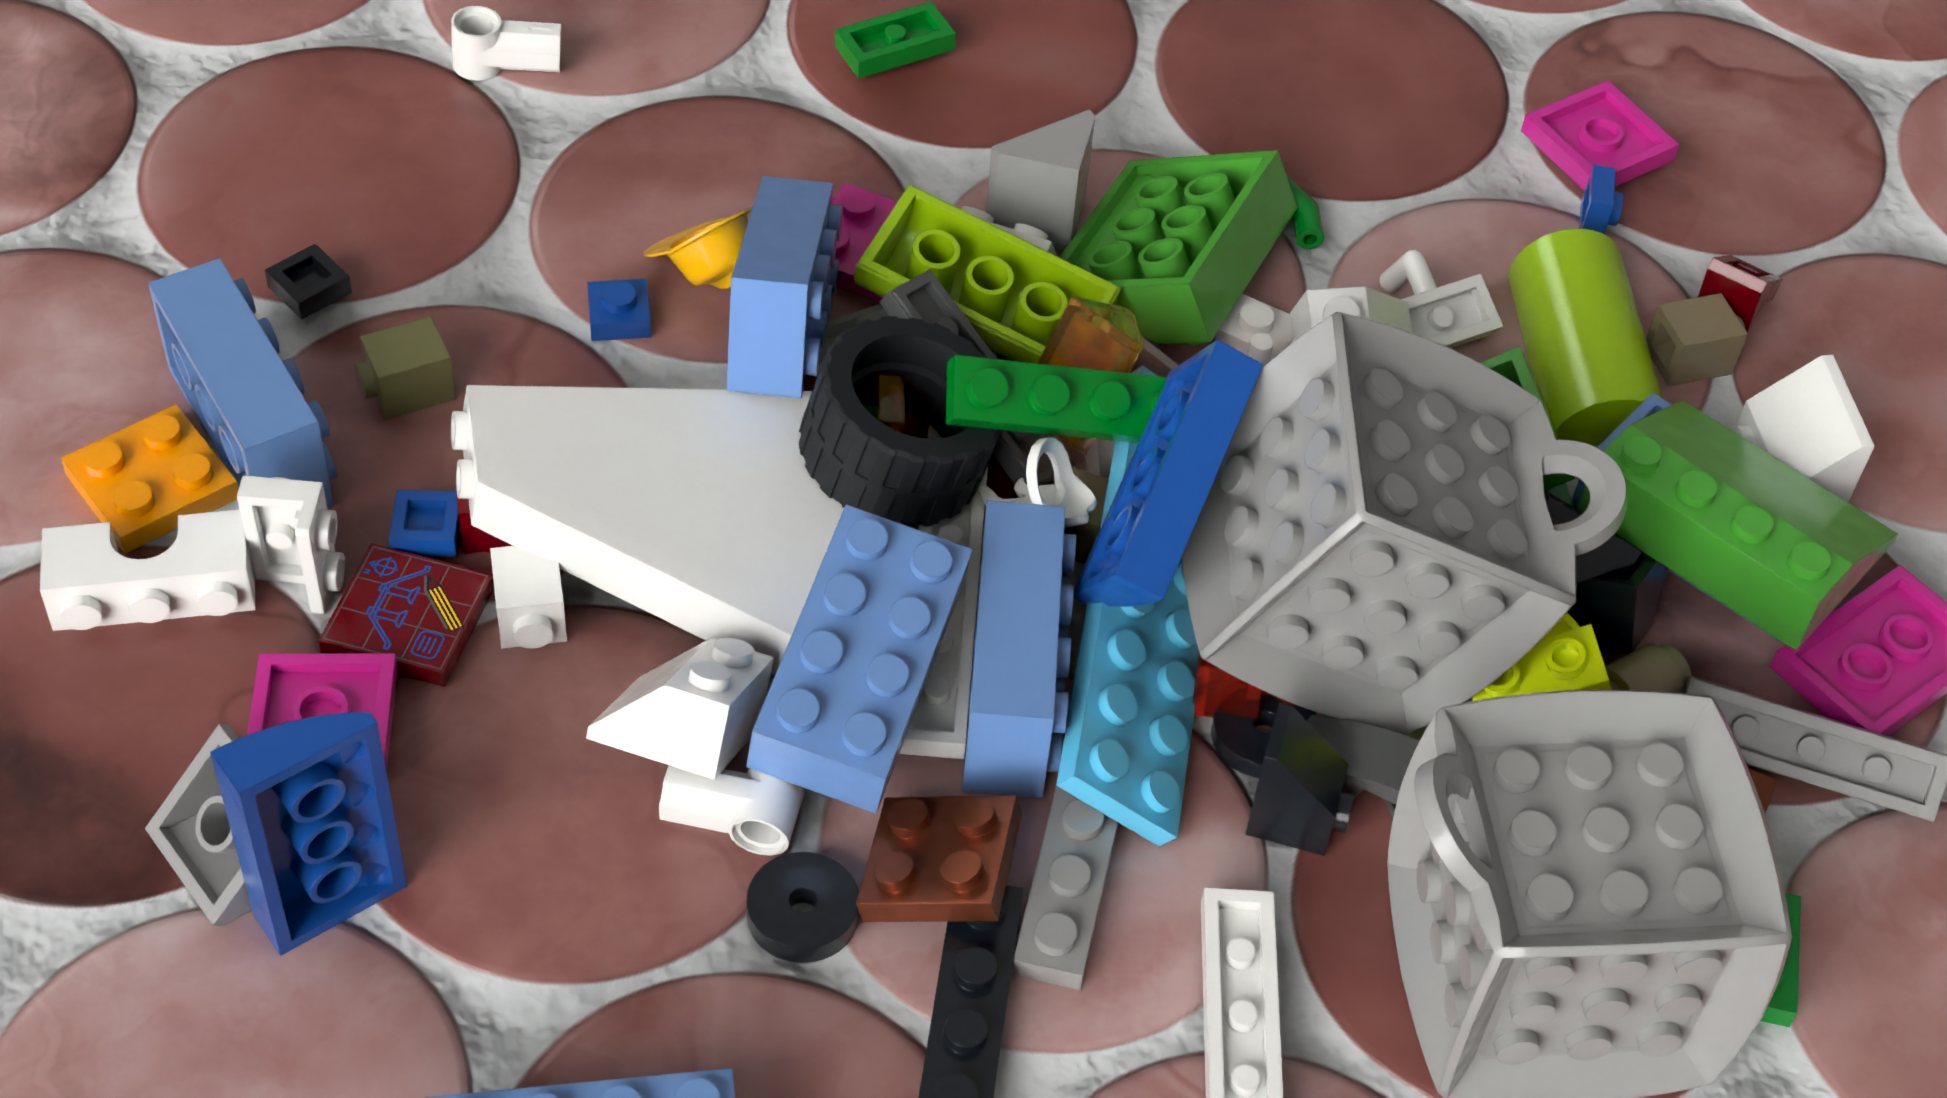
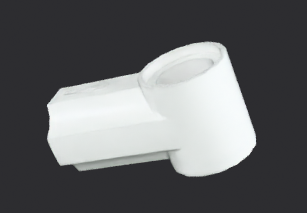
(487, 44)
(748, 806)

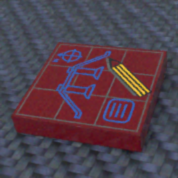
(409, 609)

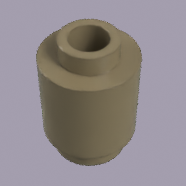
(1650, 669)

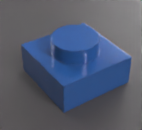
(1600, 202)
(619, 309)
(425, 523)

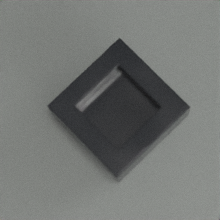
(308, 281)

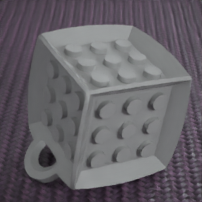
(1387, 528)
(1583, 895)

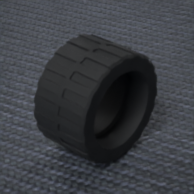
(872, 464)

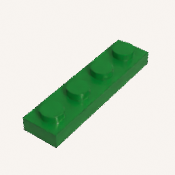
(1049, 399)

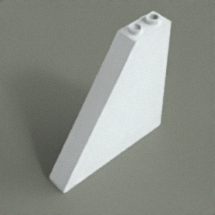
(655, 498)

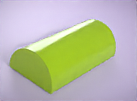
(995, 278)
(1582, 332)

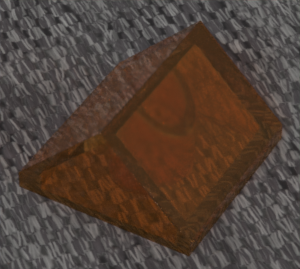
(1093, 338)

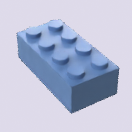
(783, 287)
(236, 380)
(1020, 650)
(858, 659)

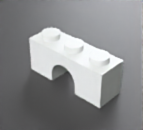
(94, 586)

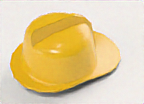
(706, 250)

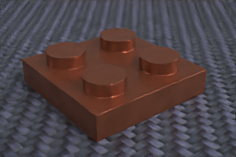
(940, 859)

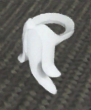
(1066, 492)

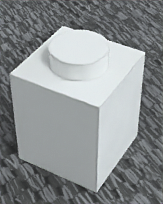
(527, 598)

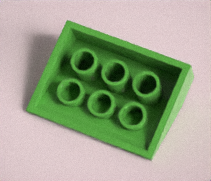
(1185, 238)
(1741, 522)

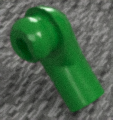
(1306, 219)

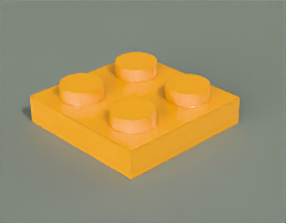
(150, 477)

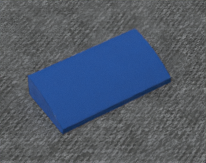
(1168, 479)
(311, 823)

